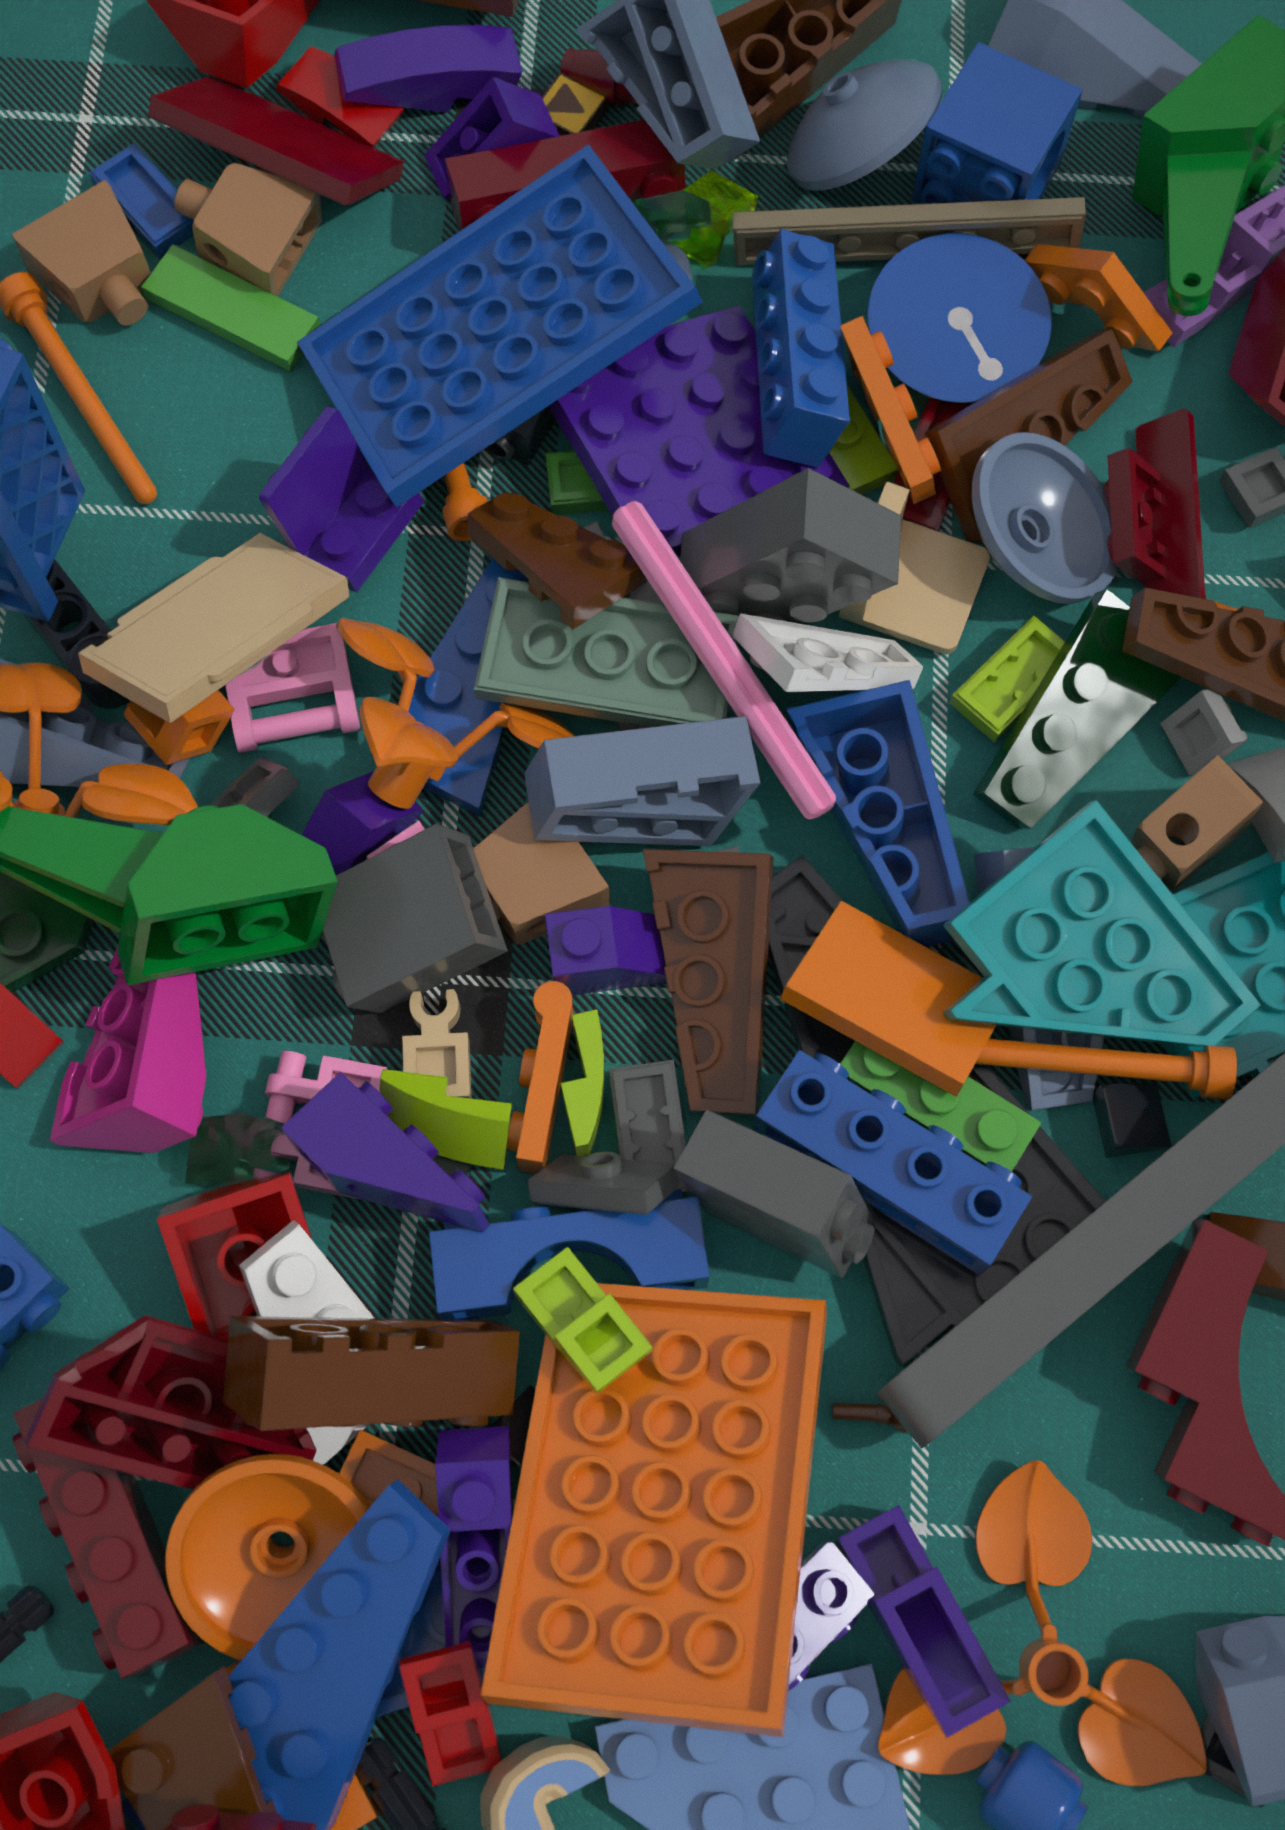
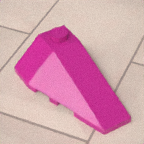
(140, 1072)

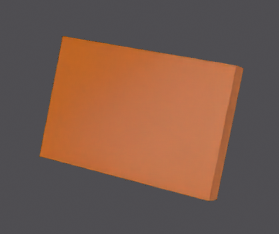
(889, 997)

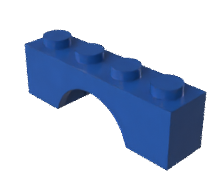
(480, 1269)

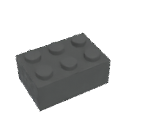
(795, 551)

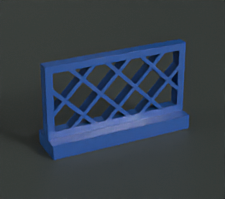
(31, 503)

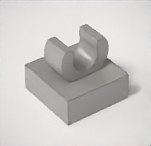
(1203, 730)

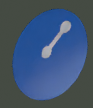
(960, 316)

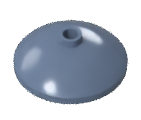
(862, 122)
(1043, 517)

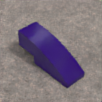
(427, 65)
(923, 1622)

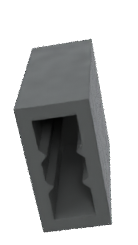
(410, 920)
(776, 1194)

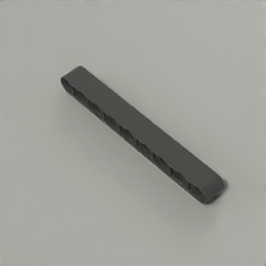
(1090, 1260)

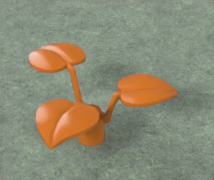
(406, 748)
(123, 790)
(1137, 1720)

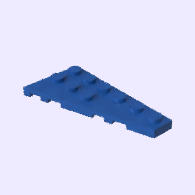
(329, 1656)

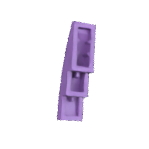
(1251, 246)

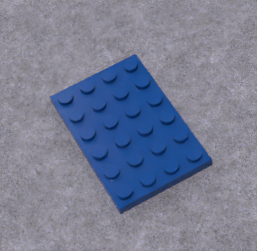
(497, 324)

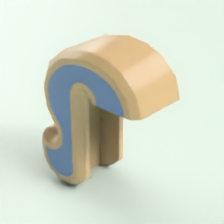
(533, 1777)

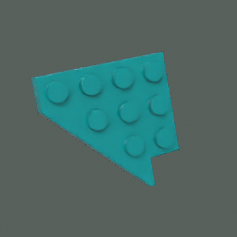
(1246, 924)
(1094, 947)

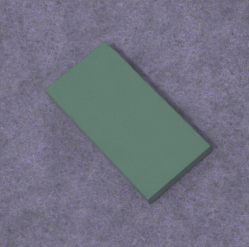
(614, 667)

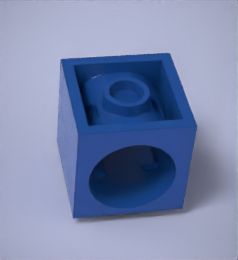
(995, 132)

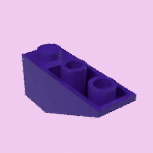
(370, 1158)
(478, 1510)

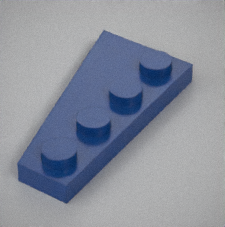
(448, 696)

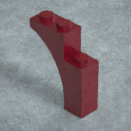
(1194, 1352)

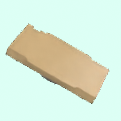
(213, 626)

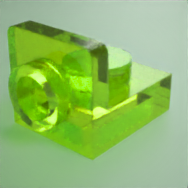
(724, 199)

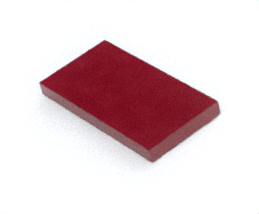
(276, 139)

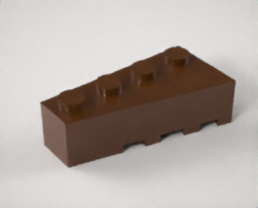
(797, 46)
(368, 1371)

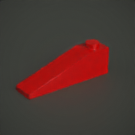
(234, 36)
(218, 1232)
(56, 1769)

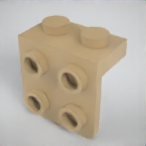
(933, 588)

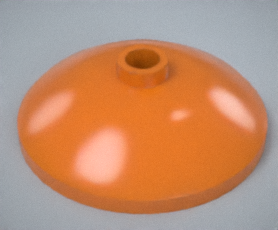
(221, 1551)

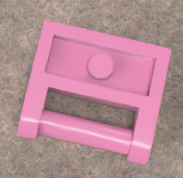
(301, 667)

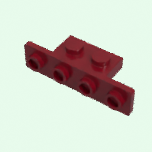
(1158, 507)

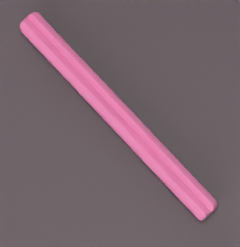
(723, 660)

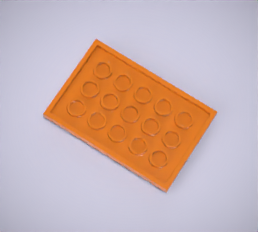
(665, 1520)

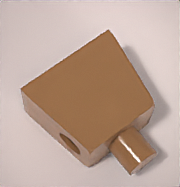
(251, 223)
(88, 257)
(1203, 816)
(535, 877)

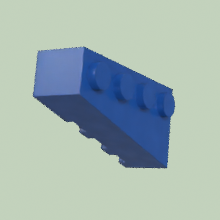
(888, 803)

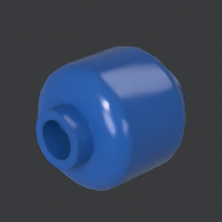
(1029, 1791)

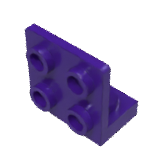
(333, 503)

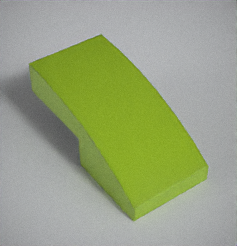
(585, 1096)
(457, 1126)
(582, 1320)

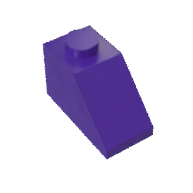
(494, 119)
(605, 949)

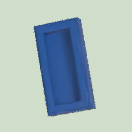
(145, 199)

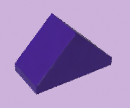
(355, 822)

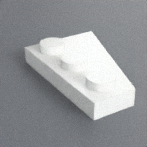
(823, 658)
(297, 1280)

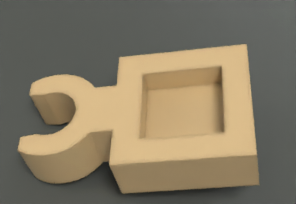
(436, 1049)

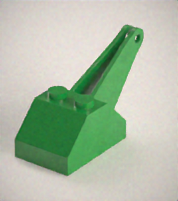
(1210, 154)
(187, 899)

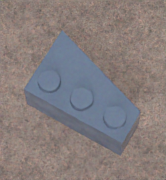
(678, 74)
(643, 784)

